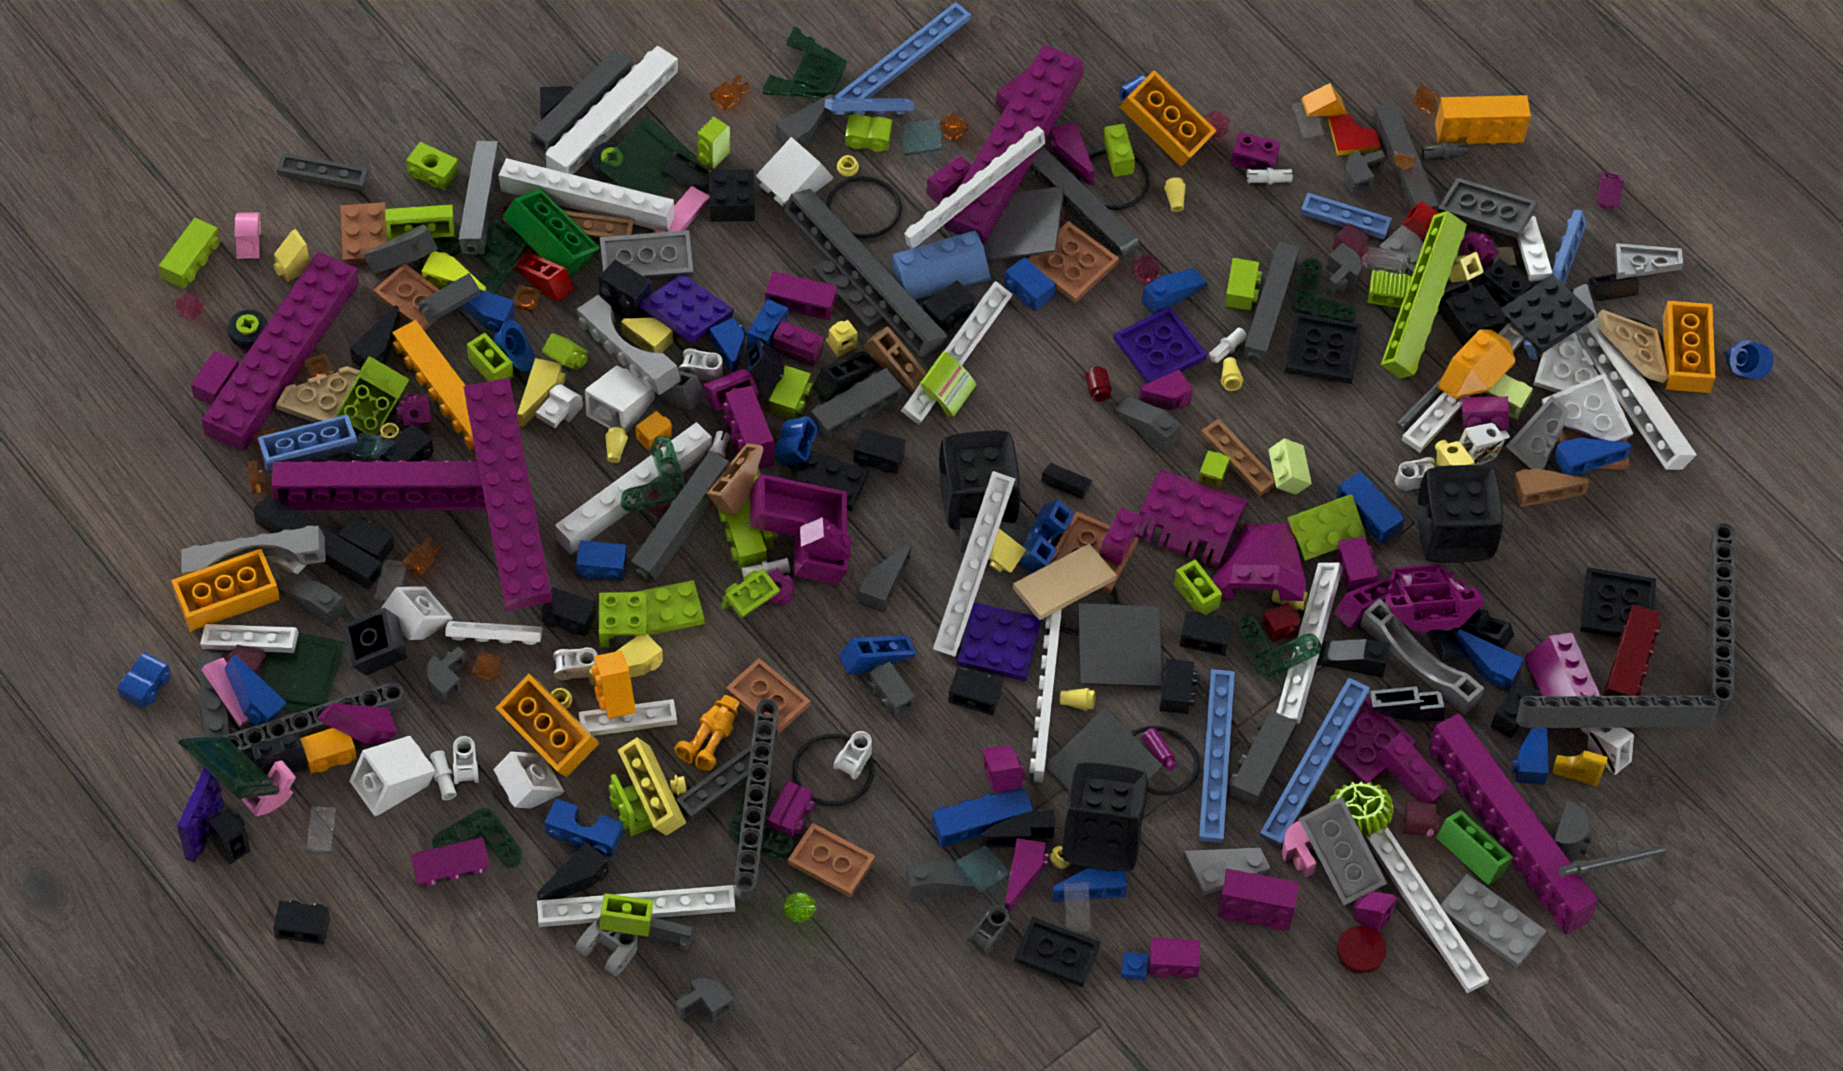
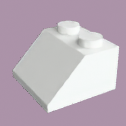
(417, 612)
(527, 779)

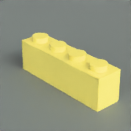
(651, 786)

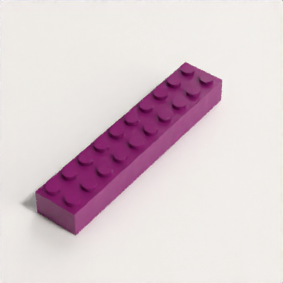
(1034, 104)
(280, 351)
(379, 485)
(507, 494)
(1511, 823)

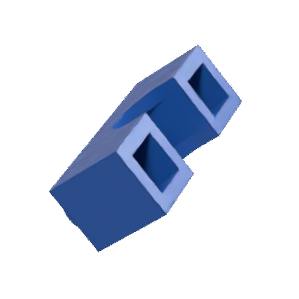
(1050, 522)
(563, 825)

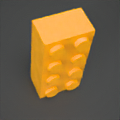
(1167, 118)
(1483, 119)
(1689, 346)
(225, 590)
(547, 725)

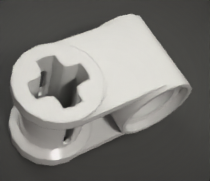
(701, 363)
(1414, 471)
(574, 663)
(852, 758)
(465, 764)

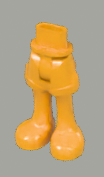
(717, 722)

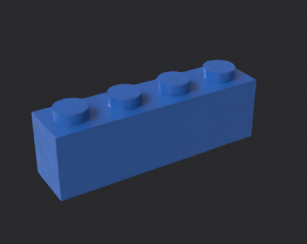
(973, 817)

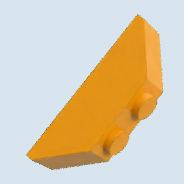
(1478, 365)

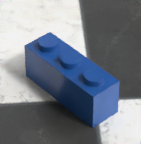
(1373, 507)

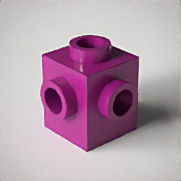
(1481, 244)
(411, 402)
(787, 591)

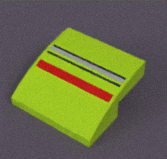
(948, 384)

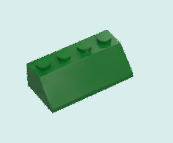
(550, 231)

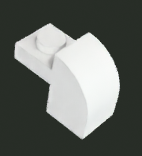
(560, 405)

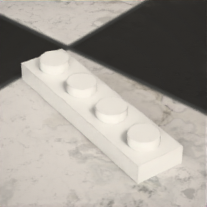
(1534, 252)
(484, 631)
(259, 637)
(646, 716)

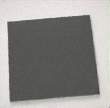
(1027, 225)
(1119, 645)
(1103, 742)

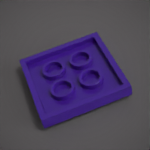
(686, 308)
(1159, 345)
(999, 641)
(201, 807)

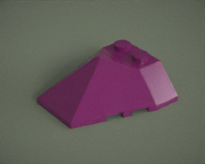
(1262, 559)
(1430, 598)

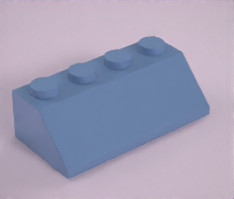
(939, 264)
(309, 442)

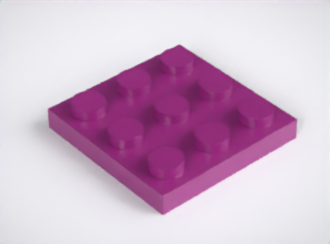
(1366, 738)

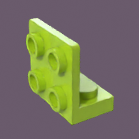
(750, 594)
(621, 615)
(629, 806)

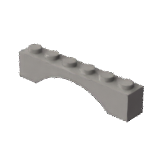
(653, 368)
(299, 545)
(1456, 686)

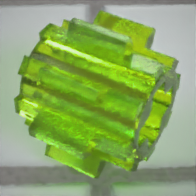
(799, 907)

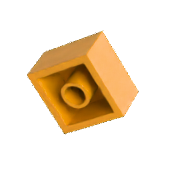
(613, 684)

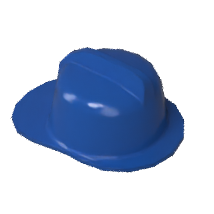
(515, 345)
(1749, 359)

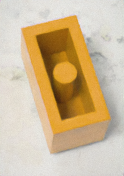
(328, 750)

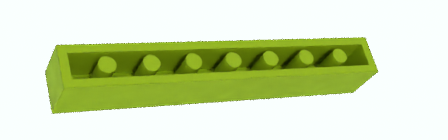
(1423, 295)

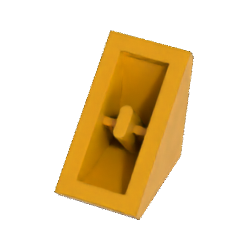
(1324, 102)

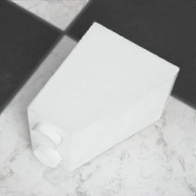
(792, 171)
(618, 399)
(391, 774)

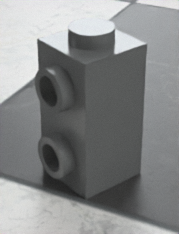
(891, 690)

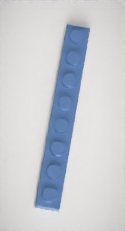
(906, 54)
(1564, 259)
(1216, 756)
(1315, 761)

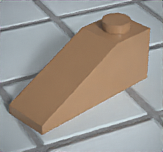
(893, 355)
(736, 481)
(1543, 486)

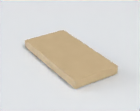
(1064, 581)

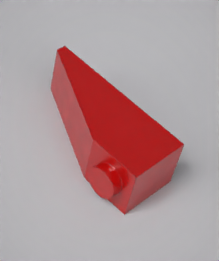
(545, 276)

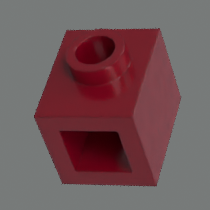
(1281, 622)

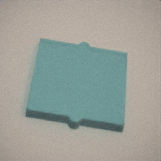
(922, 136)
(982, 868)

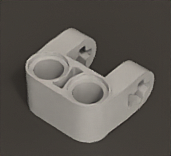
(612, 940)

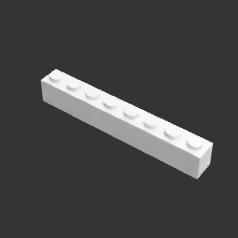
(612, 111)
(588, 194)
(1637, 399)
(605, 507)

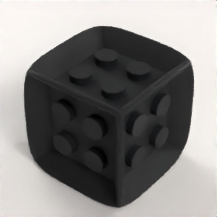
(966, 468)
(1460, 513)
(1104, 816)

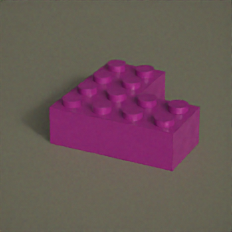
(787, 505)

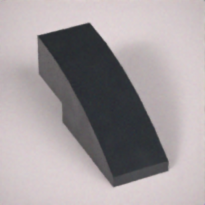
(1488, 628)
(1408, 704)
(1024, 826)

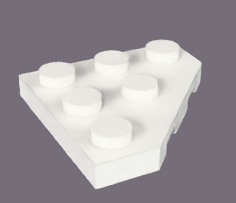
(1564, 366)
(1594, 410)

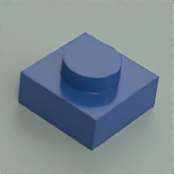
(1134, 966)

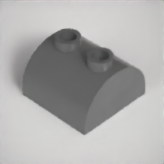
(1573, 831)

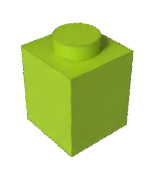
(1214, 469)

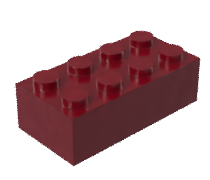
(1633, 653)

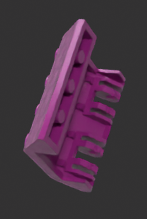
(1190, 514)

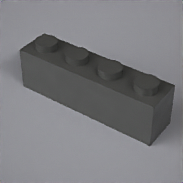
(856, 404)
(1262, 758)

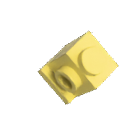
(1466, 267)
(840, 333)

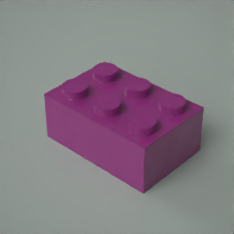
(748, 423)
(1258, 899)

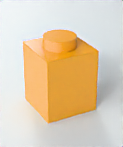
(653, 427)

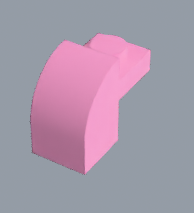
(247, 234)
(282, 779)
(1298, 846)

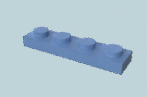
(878, 106)
(1342, 214)

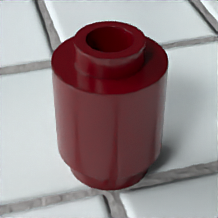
(1098, 384)

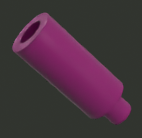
(1159, 748)

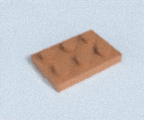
(362, 230)
(405, 290)
(762, 683)
(831, 860)

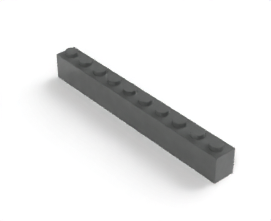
(865, 273)

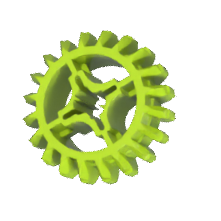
(1368, 805)

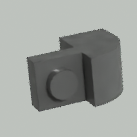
(1360, 170)
(1346, 268)
(441, 675)
(707, 995)

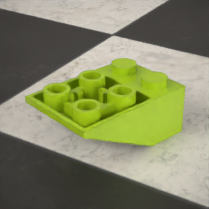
(372, 396)

